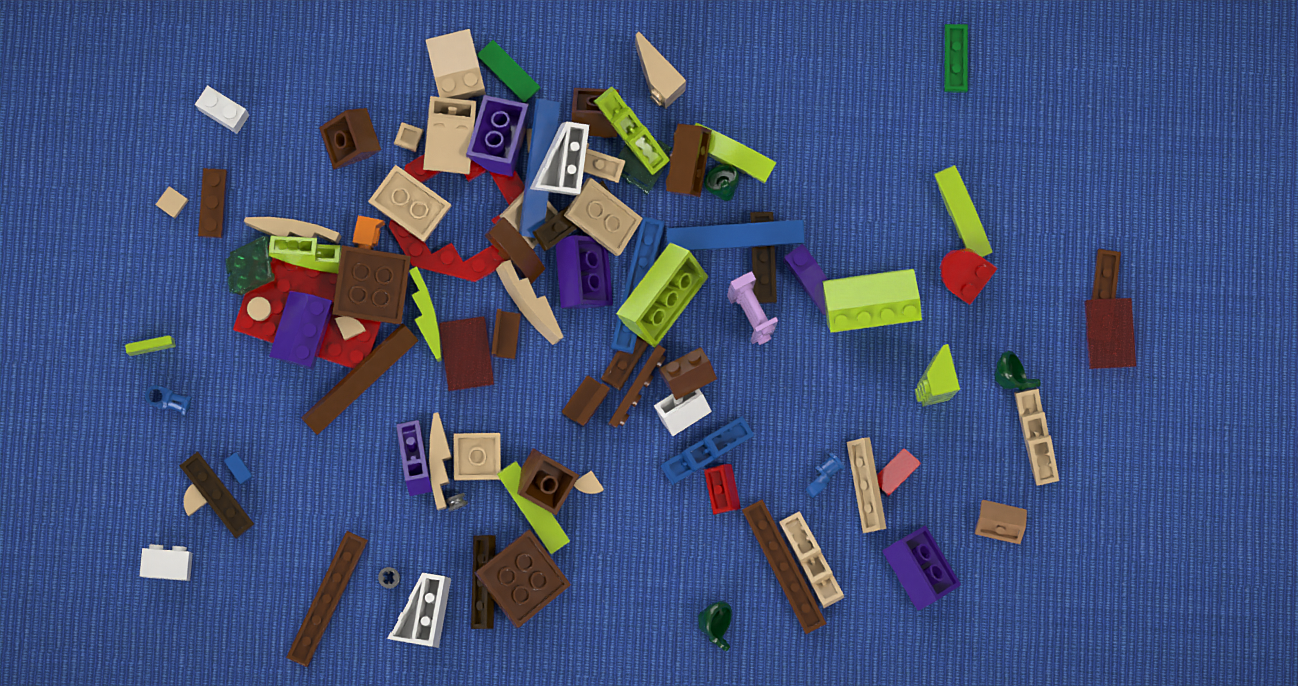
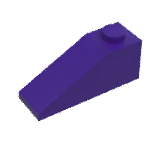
(808, 274)
(414, 458)

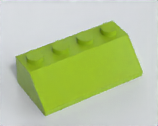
(662, 294)
(872, 300)
(939, 379)

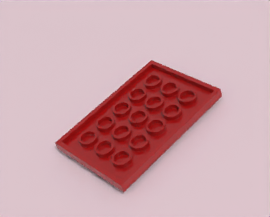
(317, 283)

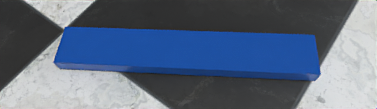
(543, 133)
(738, 235)
(643, 259)

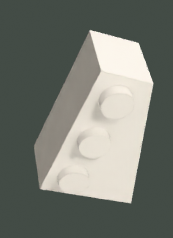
(564, 161)
(424, 613)

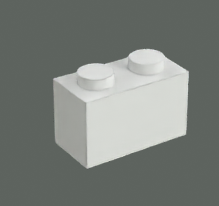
(222, 109)
(683, 412)
(166, 564)

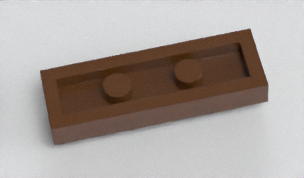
(212, 203)

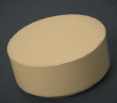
(259, 309)

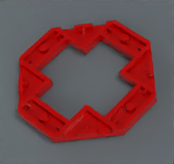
(447, 260)

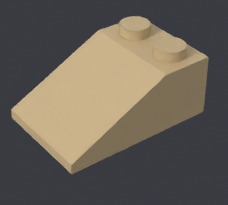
(455, 66)
(661, 77)

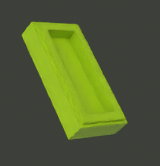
(150, 345)

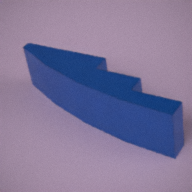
(707, 450)

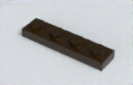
(556, 227)
(764, 265)
(217, 495)
(482, 602)

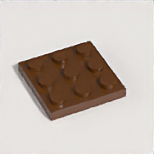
(371, 285)
(522, 578)

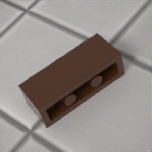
(688, 160)

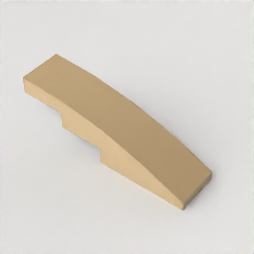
(288, 227)
(534, 309)
(1036, 436)
(438, 453)
(811, 559)

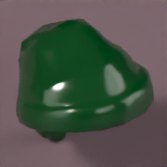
(722, 181)
(1011, 373)
(715, 622)

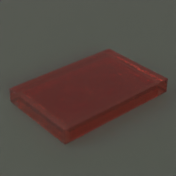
(1110, 333)
(466, 353)

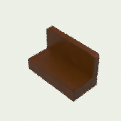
(506, 334)
(585, 401)

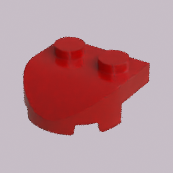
(965, 273)

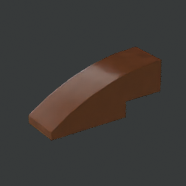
(515, 248)

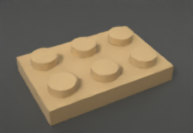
(410, 203)
(603, 217)

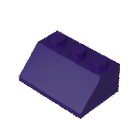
(499, 134)
(583, 273)
(301, 329)
(921, 568)

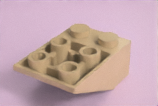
(449, 134)

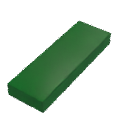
(956, 58)
(508, 71)

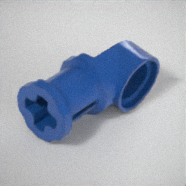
(168, 398)
(826, 471)

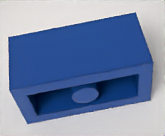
(238, 468)

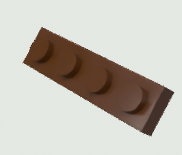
(633, 396)

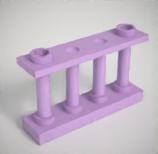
(742, 292)

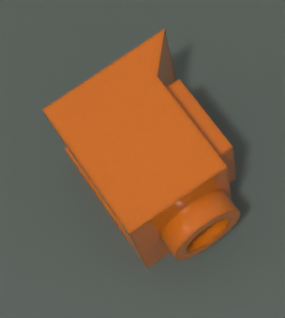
(367, 232)

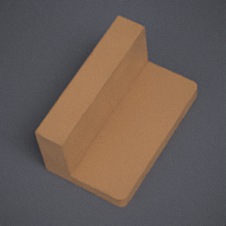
(1001, 522)

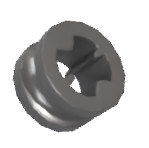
(456, 502)
(396, 577)

